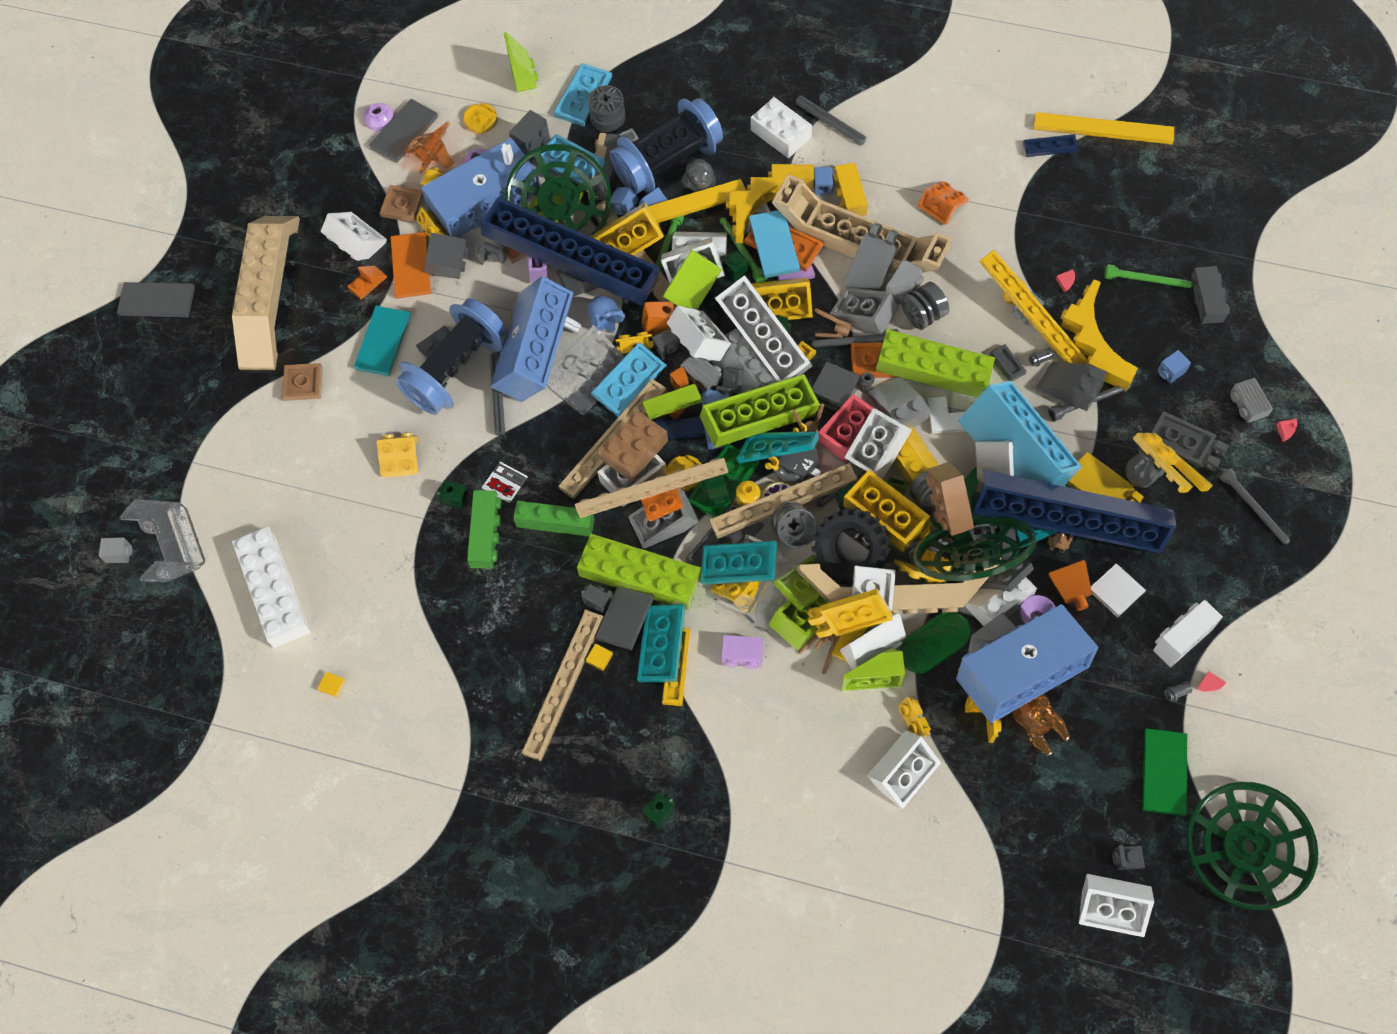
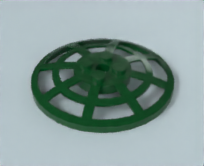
(561, 186)
(975, 554)
(1263, 842)

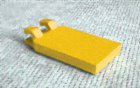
(1102, 480)
(850, 614)

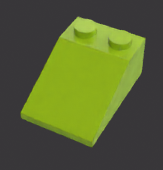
(520, 65)
(793, 624)
(881, 671)

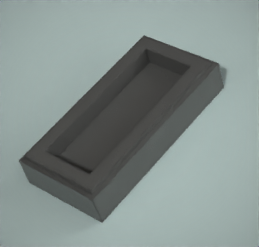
(1008, 363)

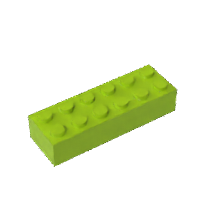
(935, 364)
(759, 410)
(639, 570)

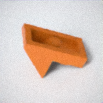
(369, 279)

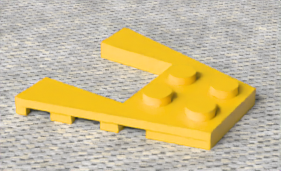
(1165, 457)

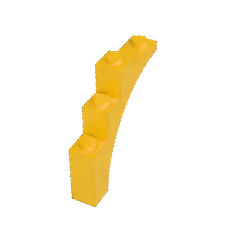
(761, 191)
(1081, 320)

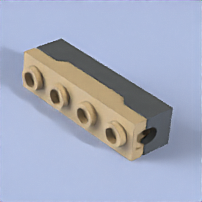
(603, 146)

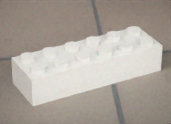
(763, 330)
(271, 587)

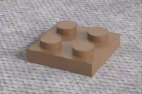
(401, 203)
(302, 381)

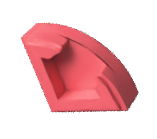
(1066, 280)
(1287, 428)
(1211, 683)

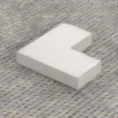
(940, 419)

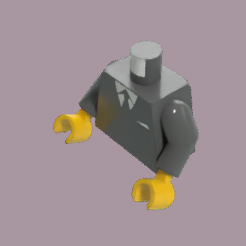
(796, 466)

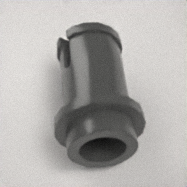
(1038, 358)
(866, 380)
(1177, 691)

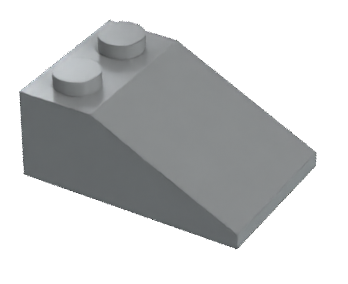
(865, 309)
(900, 402)
(664, 527)

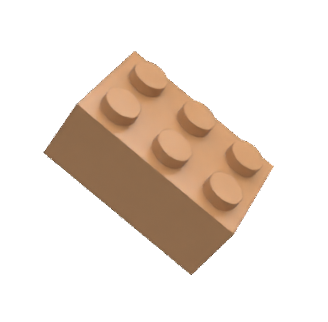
(634, 446)
(950, 498)

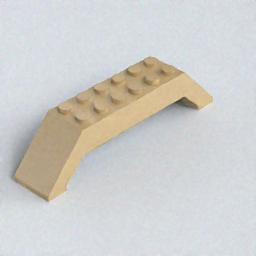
(844, 230)
(260, 290)
(905, 597)

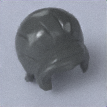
(698, 175)
(1142, 470)

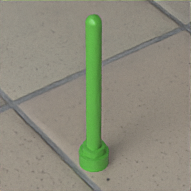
(674, 223)
(757, 272)
(1113, 272)

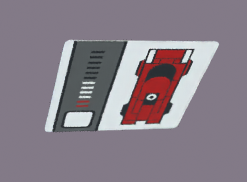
(505, 481)

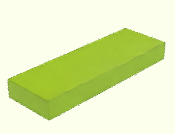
(672, 401)

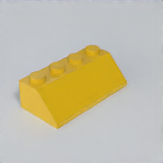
(631, 231)
(787, 297)
(914, 458)

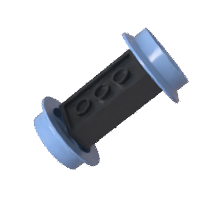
(666, 145)
(427, 383)

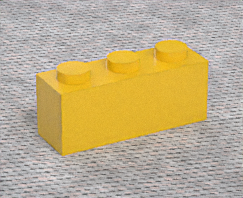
(850, 188)

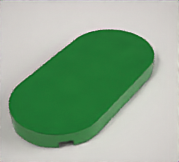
(935, 642)

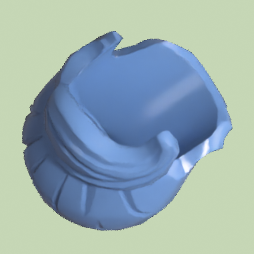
(604, 313)

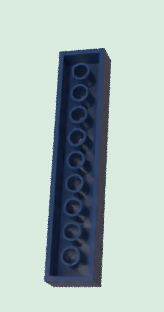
(569, 251)
(1073, 511)

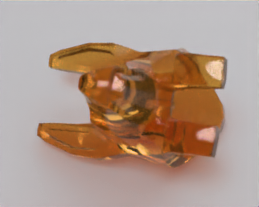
(430, 148)
(1039, 718)

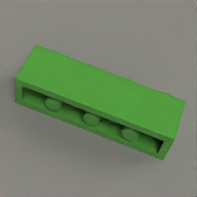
(552, 519)
(483, 529)

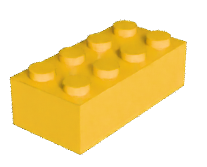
(895, 511)

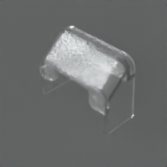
(174, 534)
(759, 610)

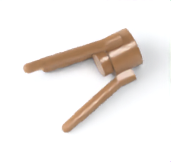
(842, 327)
(811, 426)
(1060, 541)
(828, 639)

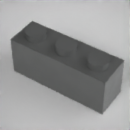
(1209, 295)

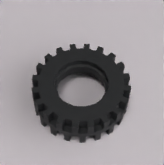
(826, 543)

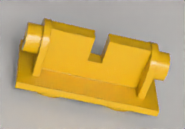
(428, 222)
(627, 342)
(910, 711)

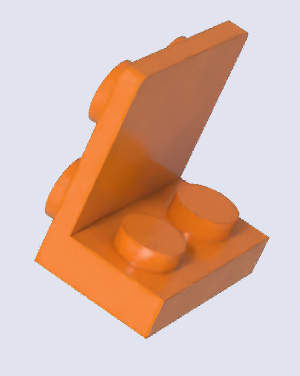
(941, 201)
(662, 504)

